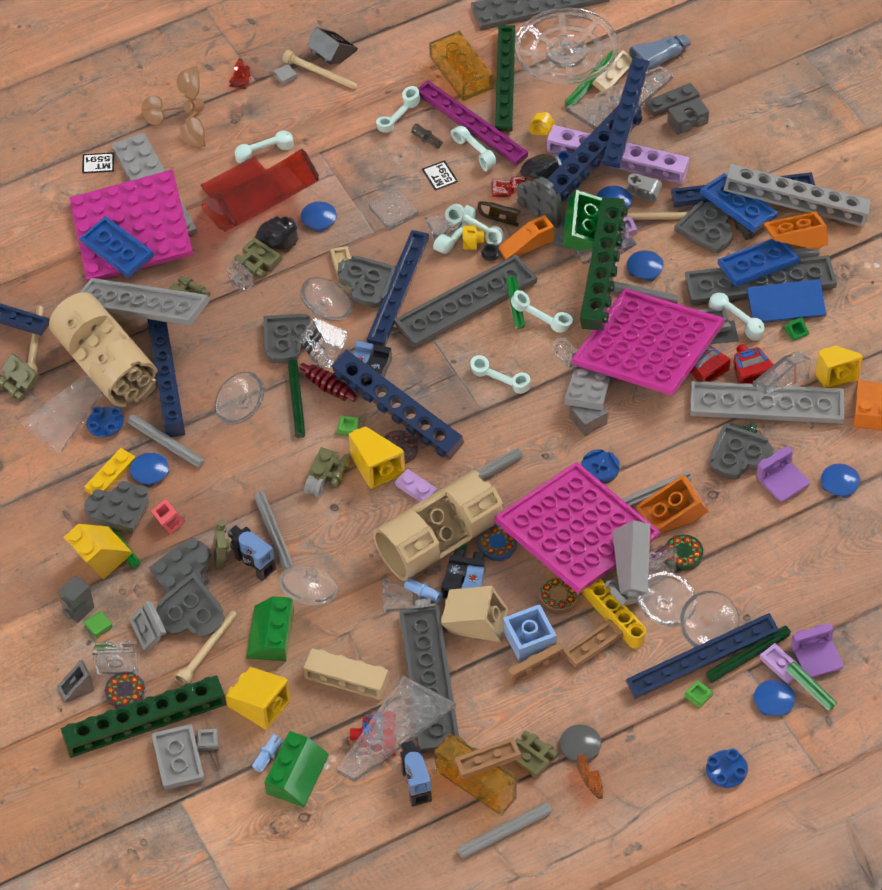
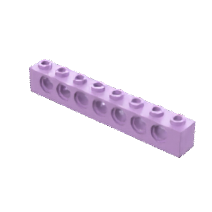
(635, 159)

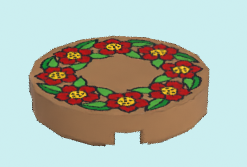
(557, 596)

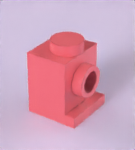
(168, 516)

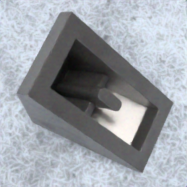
(588, 419)
(76, 683)

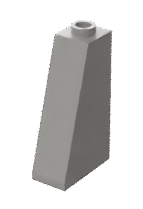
(632, 558)

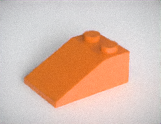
(800, 230)
(868, 405)
(673, 505)

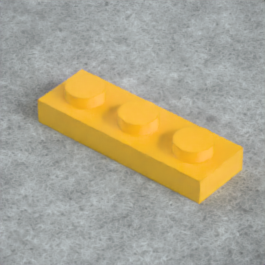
(111, 472)

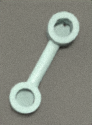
(410, 100)
(283, 140)
(486, 158)
(456, 213)
(444, 243)
(560, 322)
(754, 328)
(480, 367)

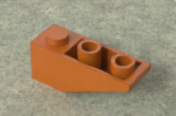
(529, 237)

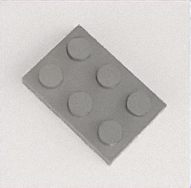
(587, 389)
(177, 757)

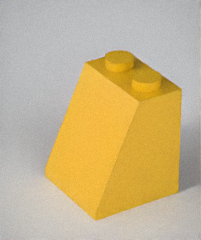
(375, 457)
(98, 547)
(259, 696)

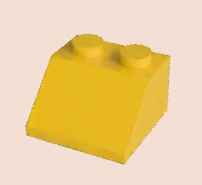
(837, 366)

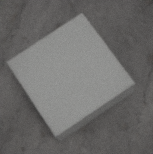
(285, 74)
(207, 740)

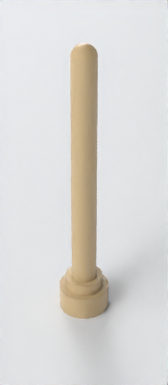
(290, 58)
(657, 216)
(34, 344)
(185, 675)

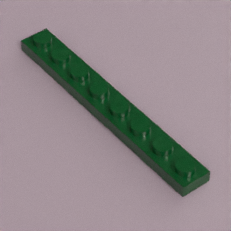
(505, 78)

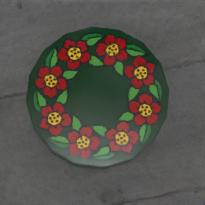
(688, 551)

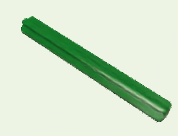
(581, 90)

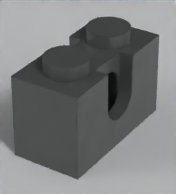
(684, 121)
(76, 599)

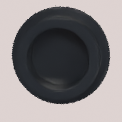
(490, 252)

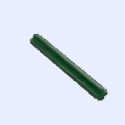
(296, 398)
(747, 654)

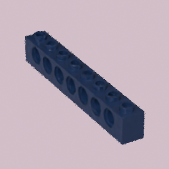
(586, 157)
(349, 362)
(166, 378)

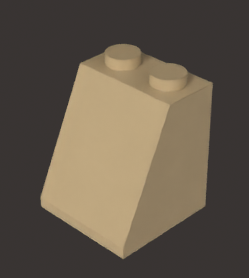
(475, 613)

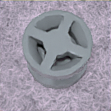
(314, 486)

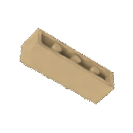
(346, 673)

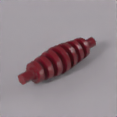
(328, 382)

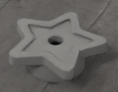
(423, 603)

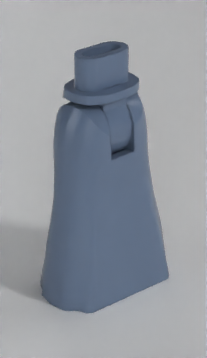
(660, 50)

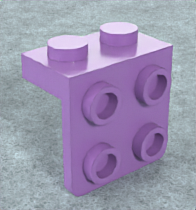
(781, 475)
(816, 650)

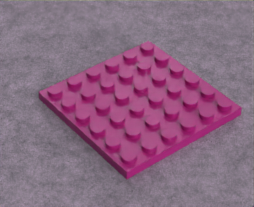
(142, 207)
(649, 342)
(571, 525)

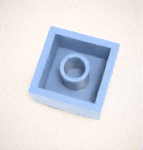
(528, 632)

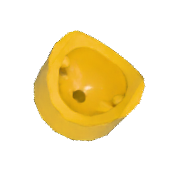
(541, 124)
(472, 237)

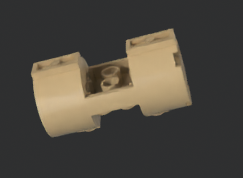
(103, 349)
(437, 525)

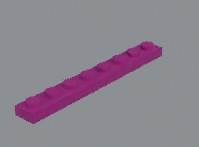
(474, 123)

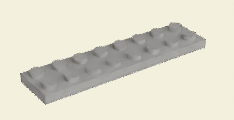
(139, 161)
(147, 301)
(784, 404)

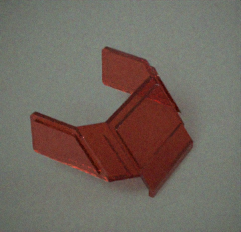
(253, 189)

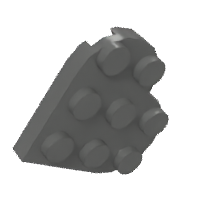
(540, 199)
(706, 226)
(367, 279)
(283, 336)
(737, 451)
(120, 508)
(181, 562)
(191, 608)

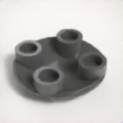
(580, 740)

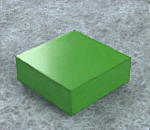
(347, 425)
(98, 624)
(698, 694)

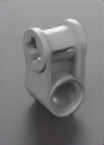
(644, 188)

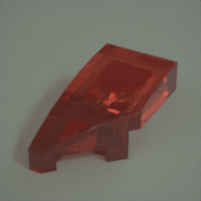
(241, 75)
(506, 188)

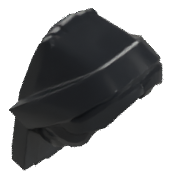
(540, 166)
(278, 233)

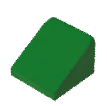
(796, 329)

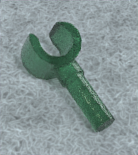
(750, 427)

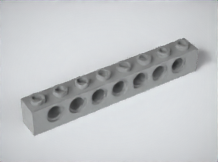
(797, 195)

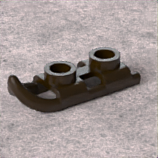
(497, 209)

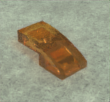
(591, 779)

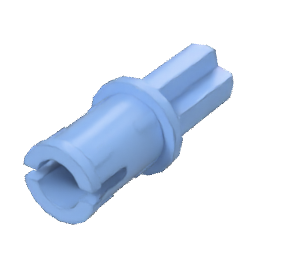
(423, 590)
(267, 753)

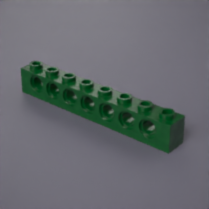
(605, 251)
(137, 724)

